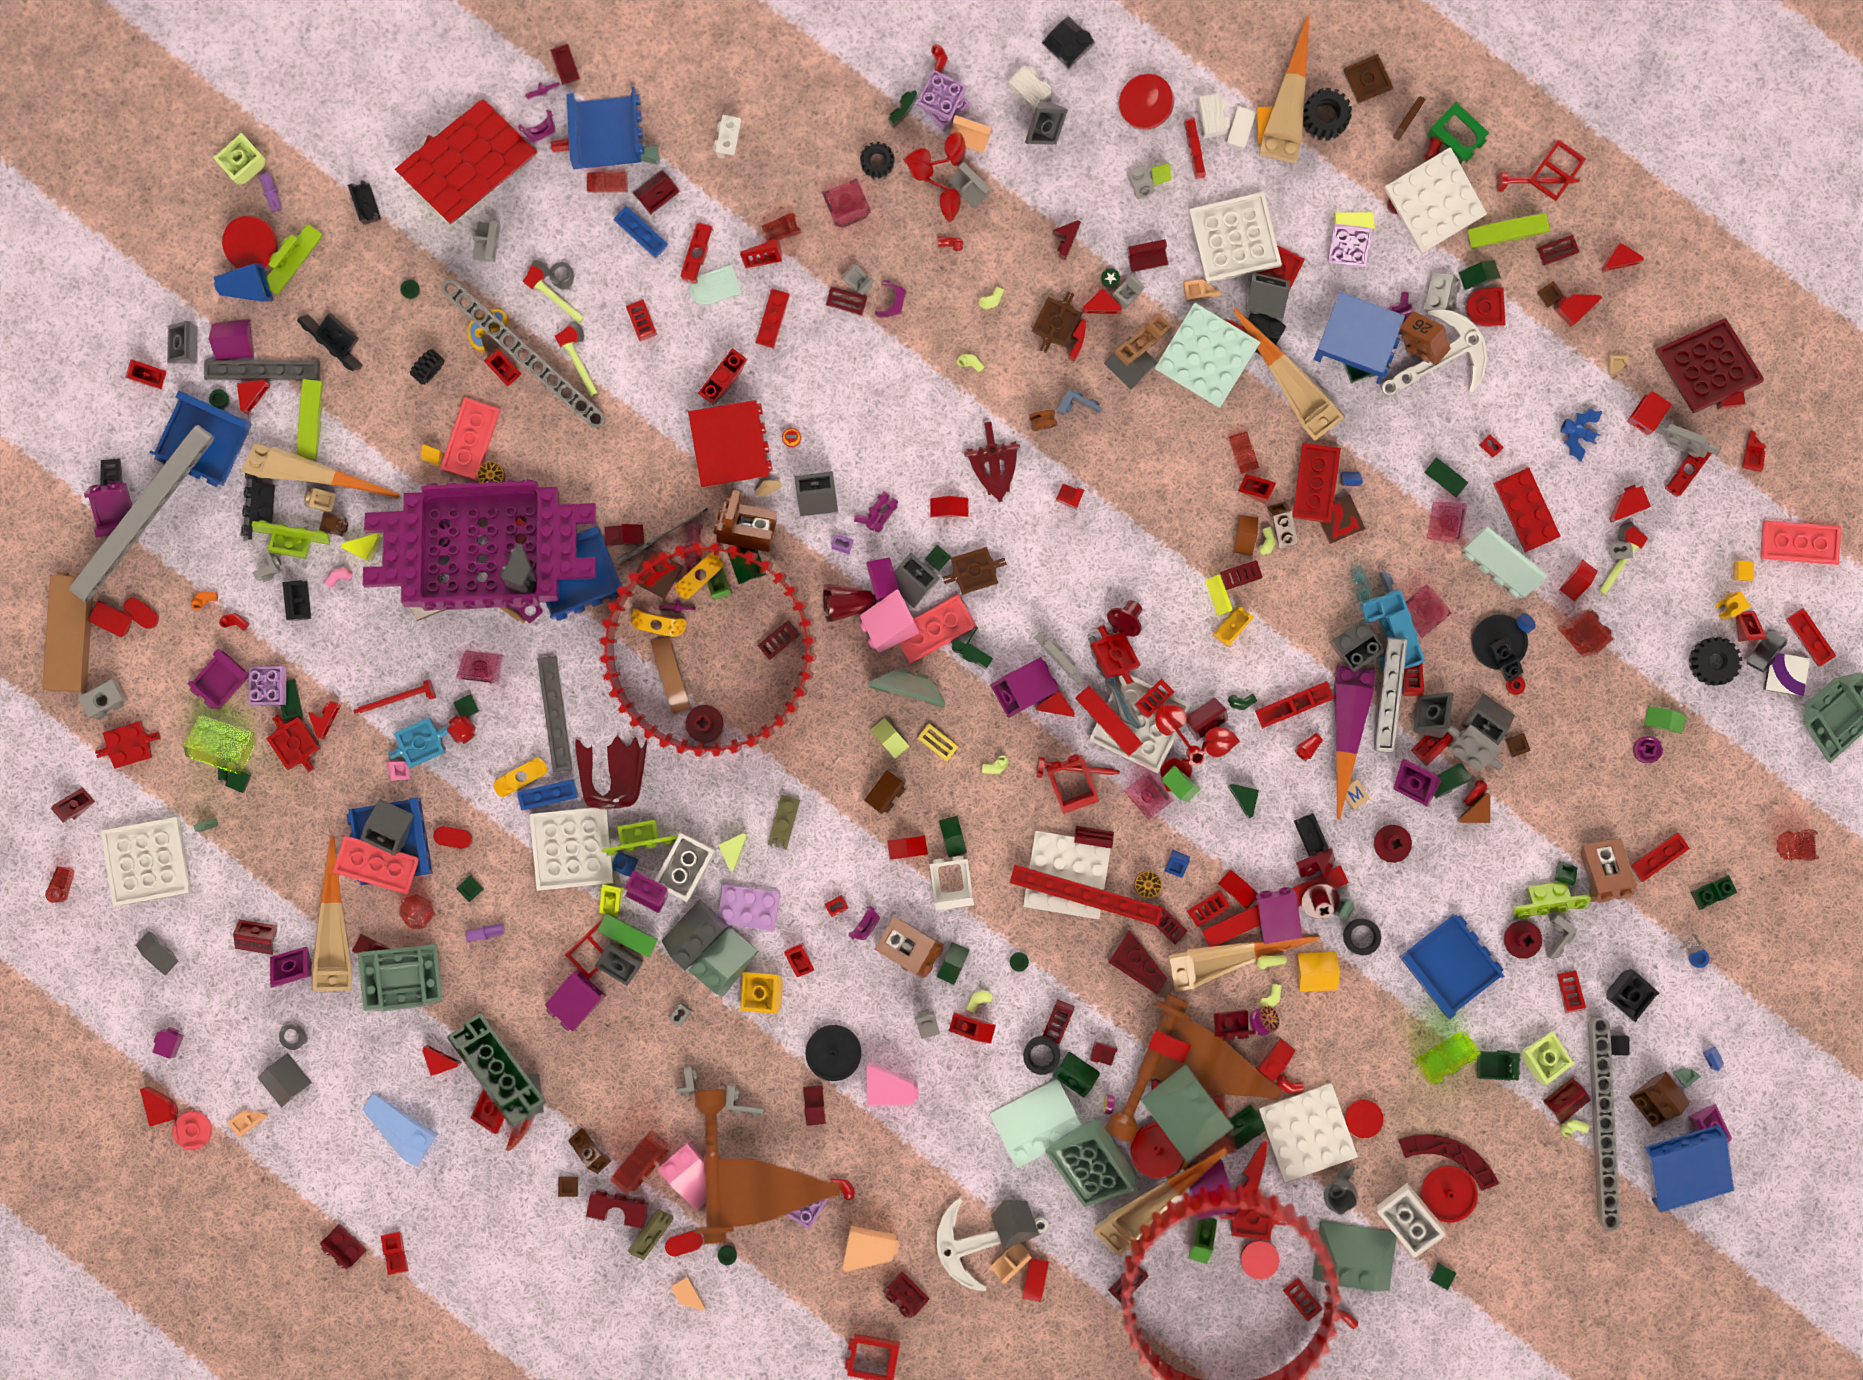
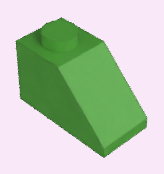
(1203, 1240)

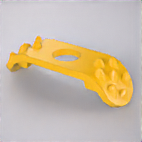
(689, 584)
(670, 626)
(508, 783)

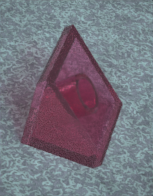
(1447, 522)
(480, 667)
(1148, 795)

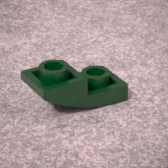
(907, 102)
(1446, 477)
(1451, 779)
(1713, 892)

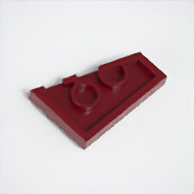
(1137, 964)

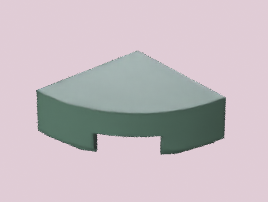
(200, 827)
(1686, 1076)

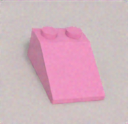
(686, 1174)

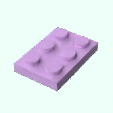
(749, 907)

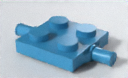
(419, 743)

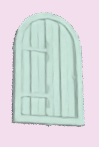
(715, 286)

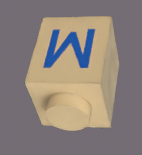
(1356, 794)

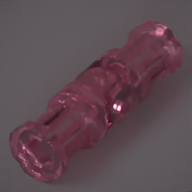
(693, 536)

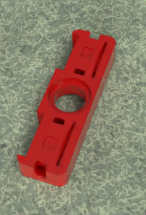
(1194, 144)
(699, 240)
(1681, 480)

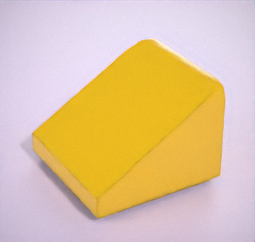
(431, 455)
(1743, 571)

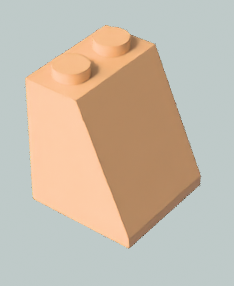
(869, 1248)

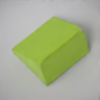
(1161, 173)

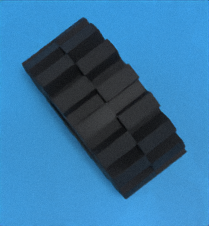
(873, 149)
(427, 366)

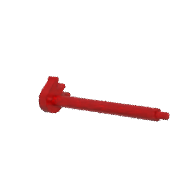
(1504, 180)
(427, 688)
(1041, 764)

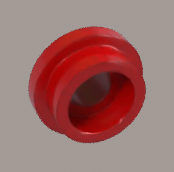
(1509, 686)

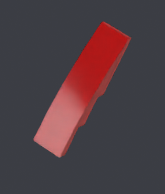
(1294, 704)
(1108, 721)
(1253, 1172)

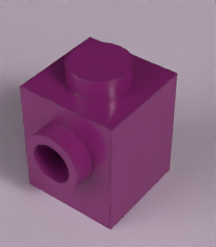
(167, 1042)

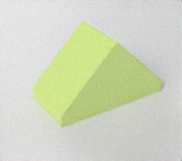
(889, 738)
(732, 850)

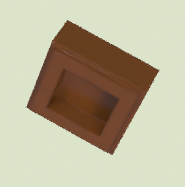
(1550, 294)
(1517, 745)
(567, 1186)

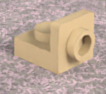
(319, 499)

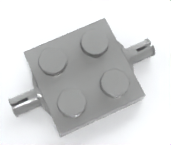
(1686, 440)
(1065, 663)
(1474, 748)

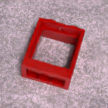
(1078, 801)
(874, 1341)

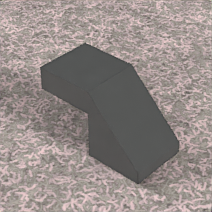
(158, 955)

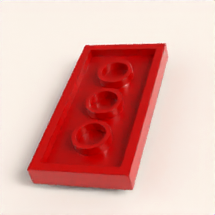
(1316, 483)
(1526, 509)

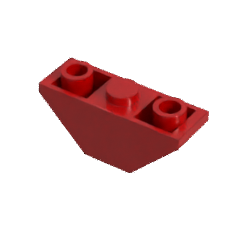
(723, 377)

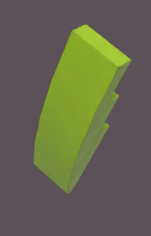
(1509, 230)
(309, 419)

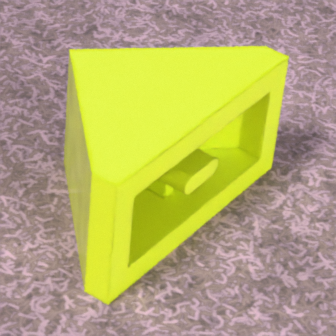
(364, 546)
(611, 899)

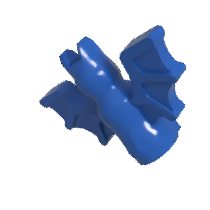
(1577, 430)

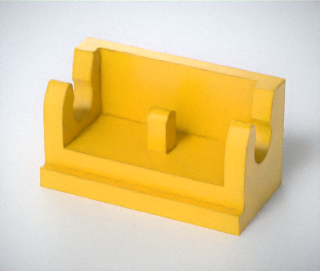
(1735, 604)
(1233, 626)

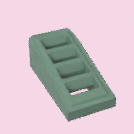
(651, 154)
(1345, 909)

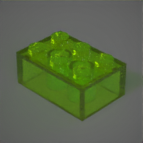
(219, 744)
(1446, 1058)

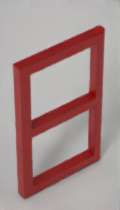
(1568, 178)
(587, 936)

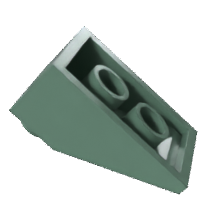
(723, 962)

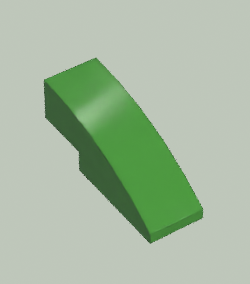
(627, 935)

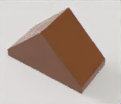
(1246, 535)
(1478, 812)

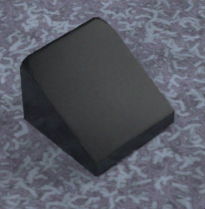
(1620, 1045)

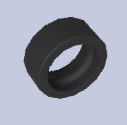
(1376, 936)
(1041, 1070)

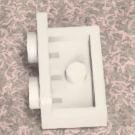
(728, 136)

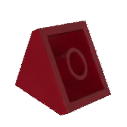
(1206, 717)

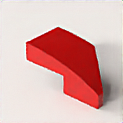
(1754, 453)

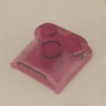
(847, 204)
(1427, 610)

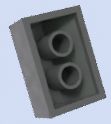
(693, 934)

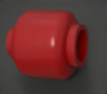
(461, 729)

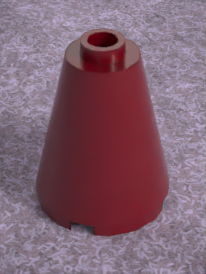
(846, 601)

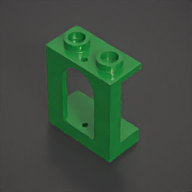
(1462, 152)

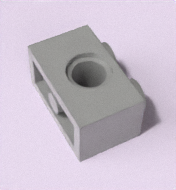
(92, 700)

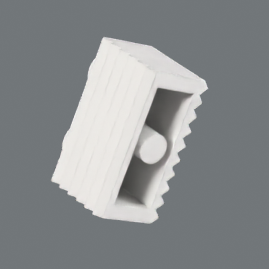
(1029, 87)
(1212, 116)

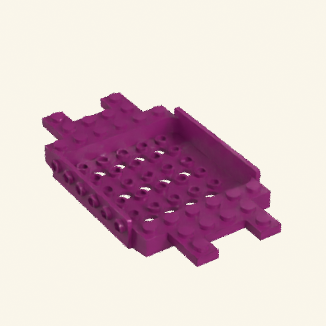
(414, 550)

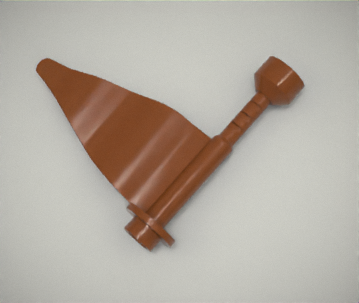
(1210, 1058)
(748, 1189)

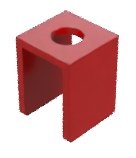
(1649, 413)

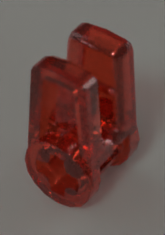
(782, 222)
(61, 883)

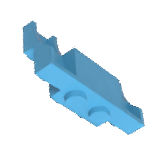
(1396, 623)

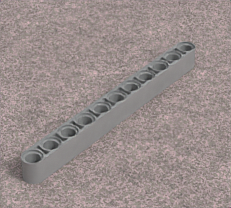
(515, 349)
(141, 513)
(1607, 1131)

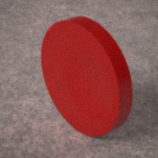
(1146, 101)
(249, 242)
(1155, 1153)
(1449, 1193)

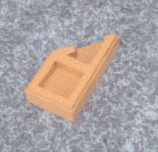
(1199, 290)
(245, 1121)
(687, 1294)

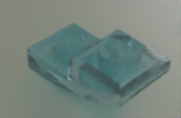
(1364, 592)

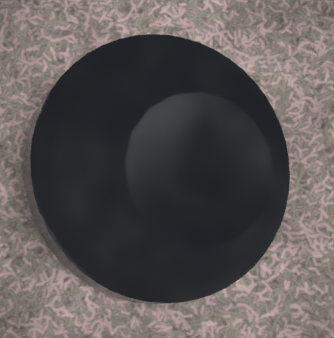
(1492, 630)
(833, 1052)

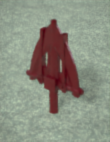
(996, 483)

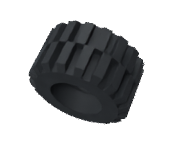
(1331, 99)

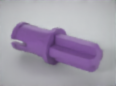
(270, 192)
(484, 932)

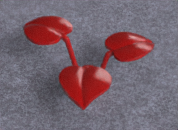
(922, 168)
(1218, 740)

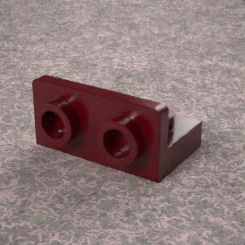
(1232, 1025)
(342, 1247)
(906, 1295)

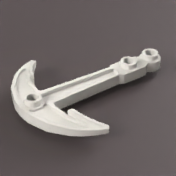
(1461, 345)
(965, 1246)

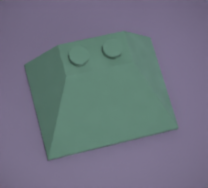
(908, 685)
(1836, 715)
(400, 978)
(1186, 1113)
(1359, 1255)

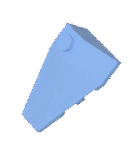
(403, 1132)

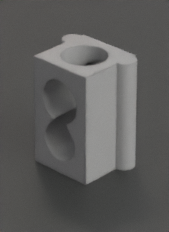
(1621, 547)
(676, 1012)

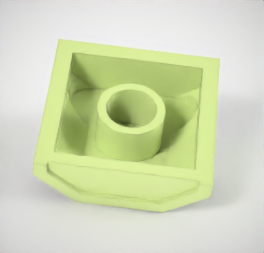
(240, 160)
(1546, 1058)

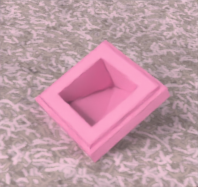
(396, 770)

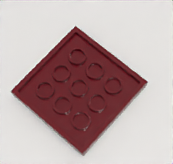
(1709, 365)

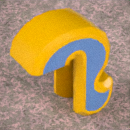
(475, 332)

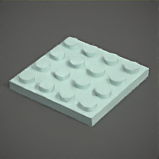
(1207, 355)

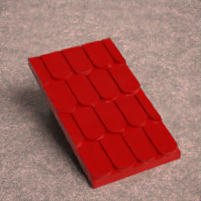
(466, 161)

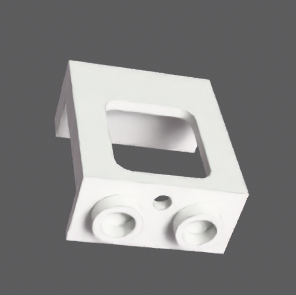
(951, 899)

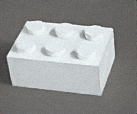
(685, 866)
(1411, 1220)

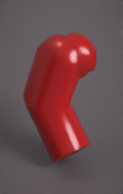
(940, 57)
(956, 243)
(232, 620)
(1479, 789)
(1287, 1086)
(846, 1188)
(1349, 1319)

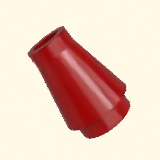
(1308, 747)

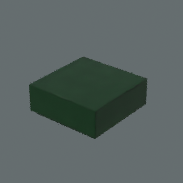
(938, 558)
(466, 706)
(237, 781)
(1566, 873)
(470, 888)
(1443, 1276)

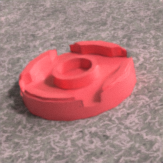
(192, 1130)
(1259, 1259)

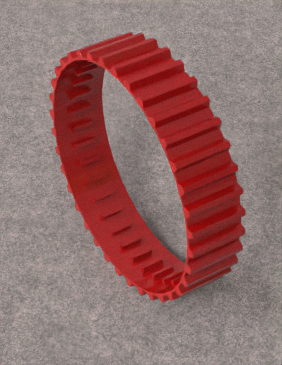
(612, 674)
(1237, 1198)

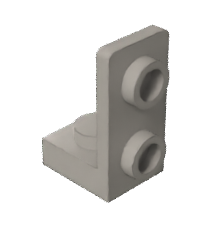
(1561, 925)
(927, 1024)
(732, 1096)

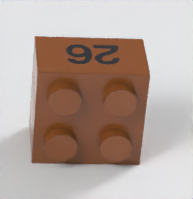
(1424, 338)

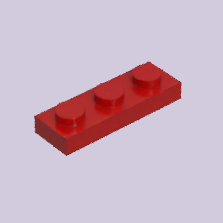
(772, 318)
(1810, 637)
(1659, 857)

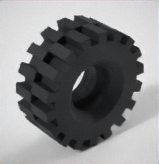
(1701, 665)

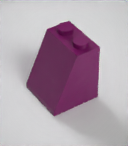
(1024, 687)
(574, 1001)
(1211, 1179)

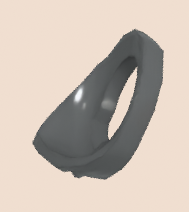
(566, 283)
(302, 1039)

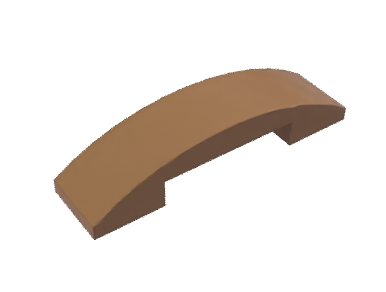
(1143, 340)
(670, 674)

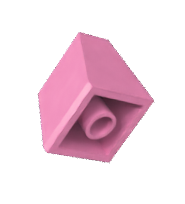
(888, 623)
(889, 1088)

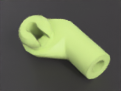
(991, 301)
(970, 360)
(1269, 542)
(997, 767)
(1266, 960)
(978, 998)
(1274, 998)
(1573, 1125)

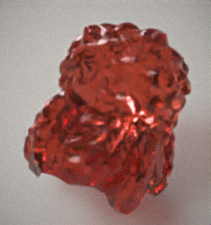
(1797, 845)
(416, 911)

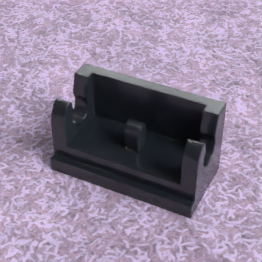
(364, 202)
(296, 600)
(1311, 834)

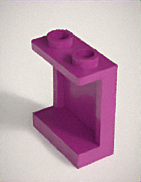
(108, 506)
(218, 680)
(646, 891)
(1279, 915)

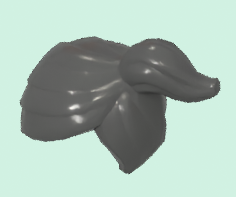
(1341, 1194)

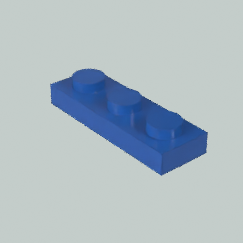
(640, 232)
(547, 794)

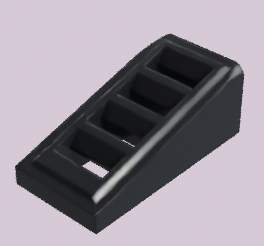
(103, 471)

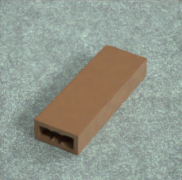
(66, 637)

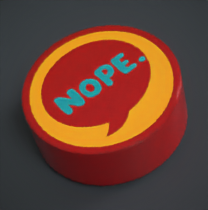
(791, 437)

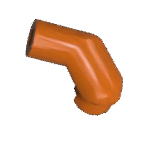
(202, 598)

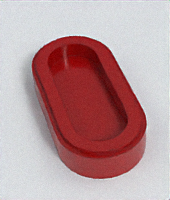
(141, 613)
(452, 837)
(683, 1243)

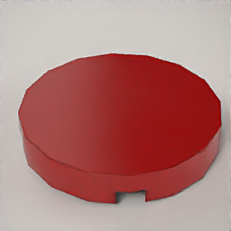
(1364, 1118)

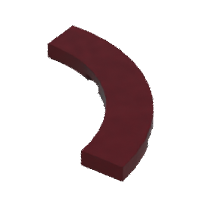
(1453, 1150)

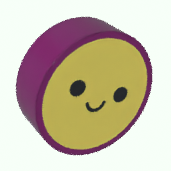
(1109, 1103)

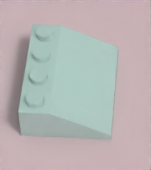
(1503, 563)
(1035, 1122)

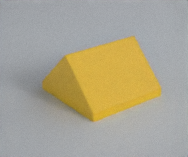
(1318, 971)

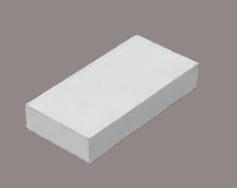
(1241, 128)

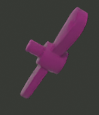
(542, 90)
(677, 608)

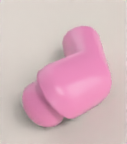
(336, 574)

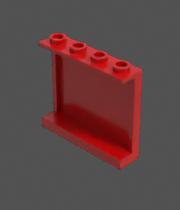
(730, 443)

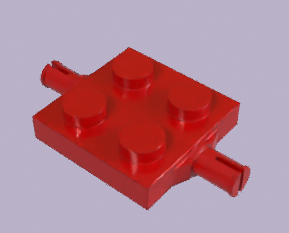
(1115, 655)
(293, 743)
(127, 744)
(1254, 1225)

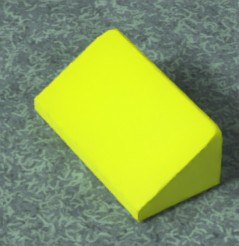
(1361, 219)
(1218, 595)

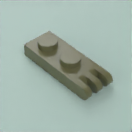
(784, 821)
(650, 1234)

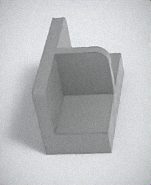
(969, 185)
(486, 241)

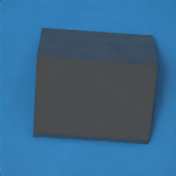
(1046, 123)
(182, 343)
(1133, 373)
(1433, 714)
(619, 963)
(284, 1080)
(1014, 1223)

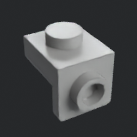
(1141, 181)
(857, 279)
(1128, 291)
(266, 573)
(690, 1077)

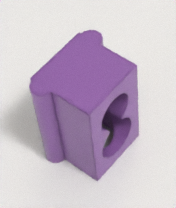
(840, 548)

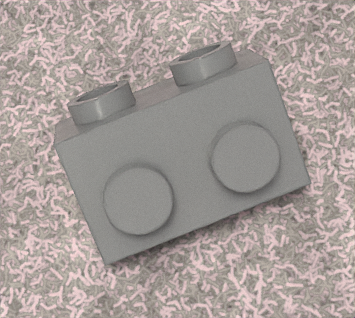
(1442, 292)

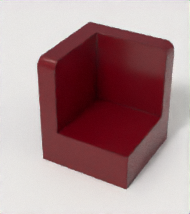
(1103, 1053)

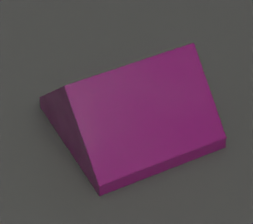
(231, 340)
(882, 577)
(1416, 782)
(290, 967)
(1708, 1118)

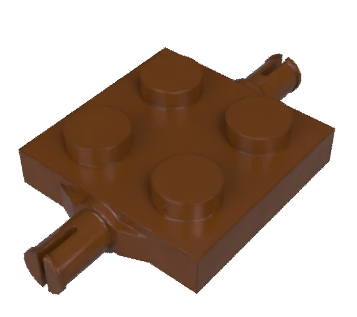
(1056, 322)
(974, 570)

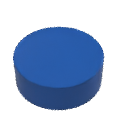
(1526, 623)
(1699, 959)

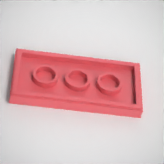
(470, 438)
(1800, 542)
(938, 628)
(375, 866)

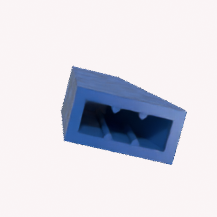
(245, 283)

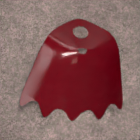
(625, 772)

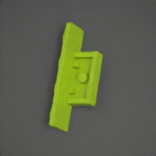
(291, 256)
(289, 540)
(637, 835)
(1549, 899)

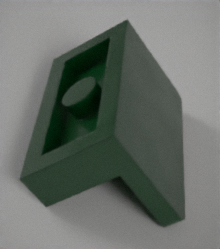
(743, 571)
(1076, 1074)
(1246, 1126)

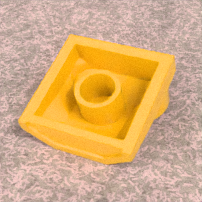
(761, 992)

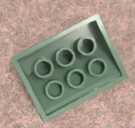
(1092, 1164)

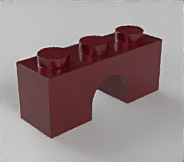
(634, 1210)

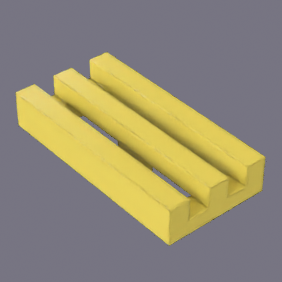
(924, 732)

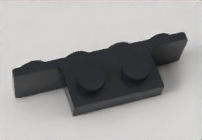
(334, 337)
(258, 504)

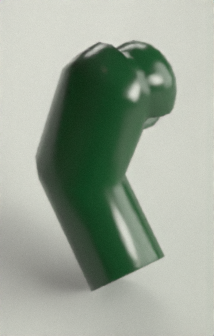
(1241, 704)

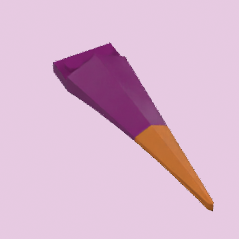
(1352, 704)

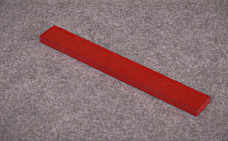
(1086, 895)
(1250, 917)

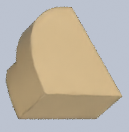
(1616, 363)
(768, 487)

